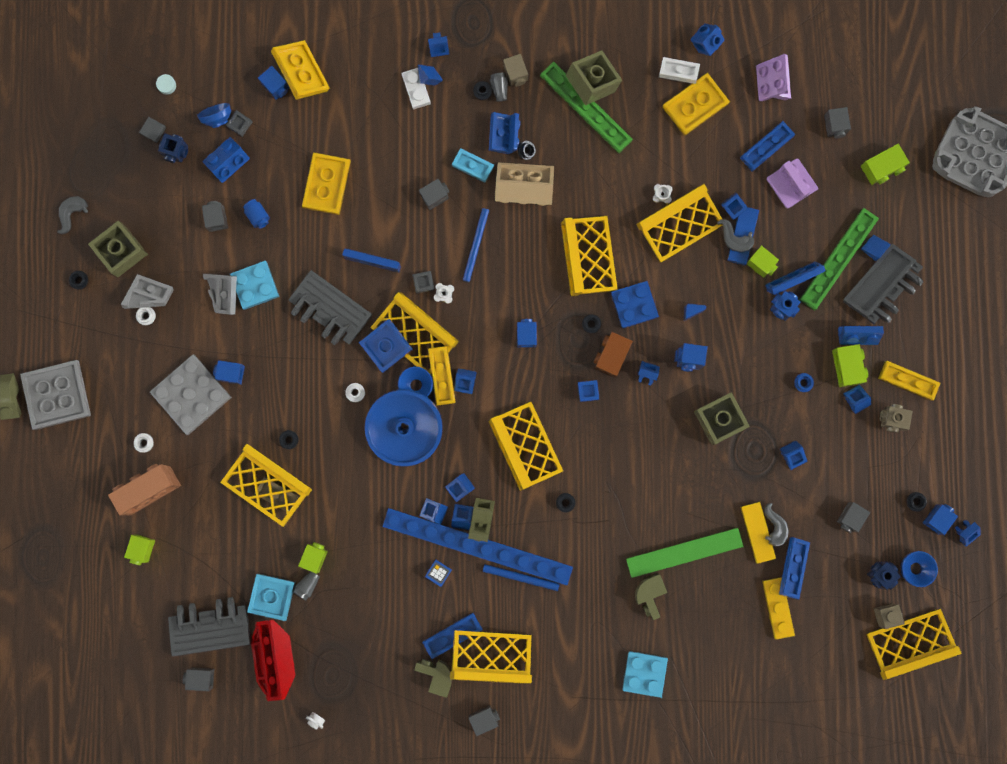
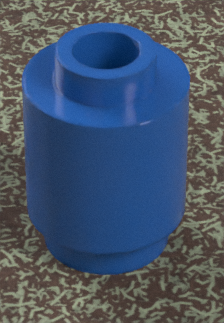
(256, 214)

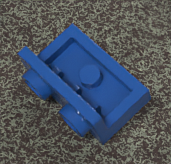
(504, 132)
(226, 159)
(860, 335)

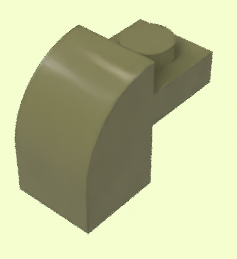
(8, 403)
(481, 520)
(647, 591)
(441, 680)

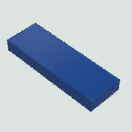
(767, 146)
(745, 223)
(371, 260)
(794, 278)
(794, 568)
(444, 639)

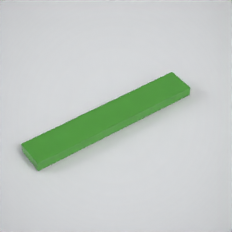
(591, 113)
(839, 258)
(684, 552)

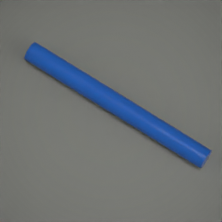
(476, 244)
(521, 577)

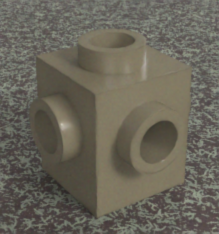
(895, 418)

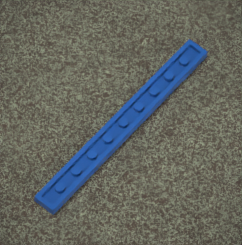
(488, 550)

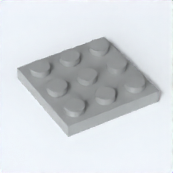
(190, 394)
(55, 395)

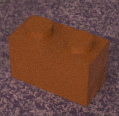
(613, 354)

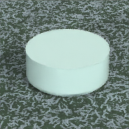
(166, 84)

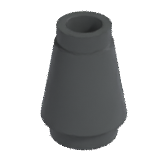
(499, 85)
(306, 586)

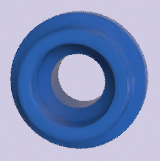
(809, 380)

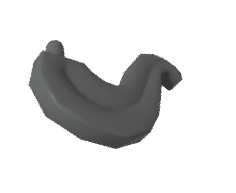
(70, 205)
(737, 244)
(781, 529)

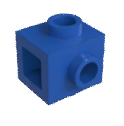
(707, 39)
(779, 308)

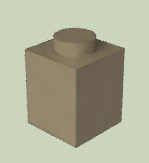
(515, 70)
(889, 616)

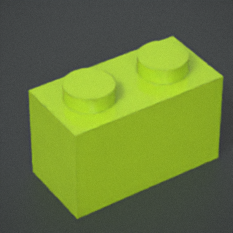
(885, 164)
(850, 365)

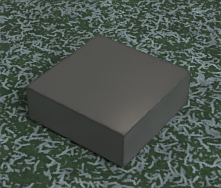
(239, 123)
(152, 129)
(423, 282)

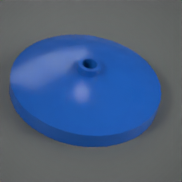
(399, 444)

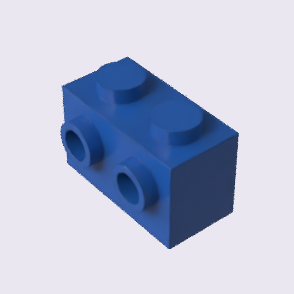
(690, 357)

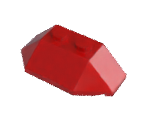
(272, 659)

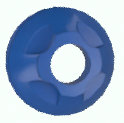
(215, 115)
(416, 373)
(928, 569)

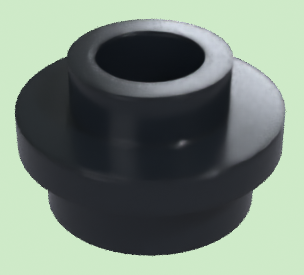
(482, 96)
(530, 150)
(73, 280)
(595, 319)
(282, 439)
(922, 501)
(570, 507)

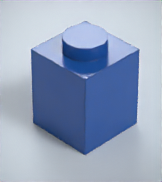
(274, 83)
(526, 334)
(229, 372)
(940, 518)

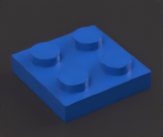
(634, 304)
(385, 345)

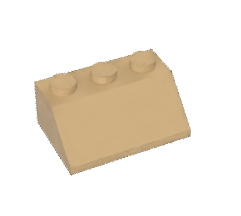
(524, 183)

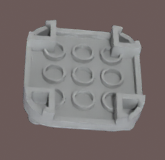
(974, 153)

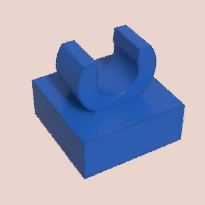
(438, 45)
(649, 371)
(588, 391)
(969, 534)

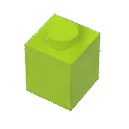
(763, 262)
(139, 549)
(313, 557)

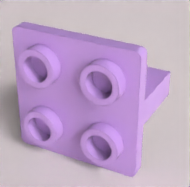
(774, 79)
(792, 183)

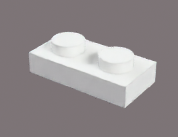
(679, 70)
(416, 91)

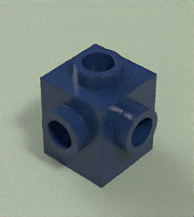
(173, 148)
(877, 574)

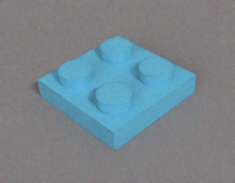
(255, 285)
(271, 597)
(645, 674)

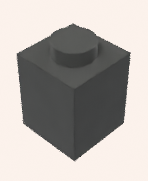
(837, 122)
(434, 194)
(214, 216)
(853, 517)
(198, 679)
(484, 720)

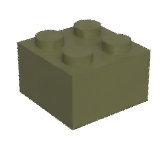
(593, 77)
(118, 249)
(721, 419)

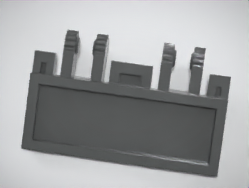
(884, 281)
(330, 306)
(210, 631)

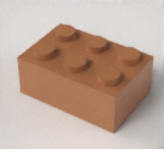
(144, 489)

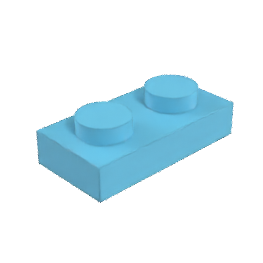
(472, 165)

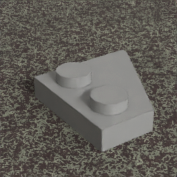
(222, 292)
(146, 293)

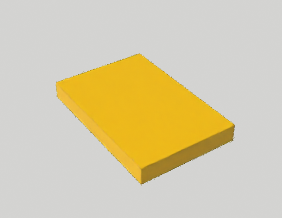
(300, 69)
(696, 104)
(326, 183)

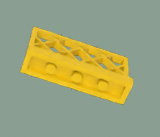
(674, 208)
(573, 258)
(421, 318)
(510, 452)
(272, 469)
(918, 661)
(495, 674)

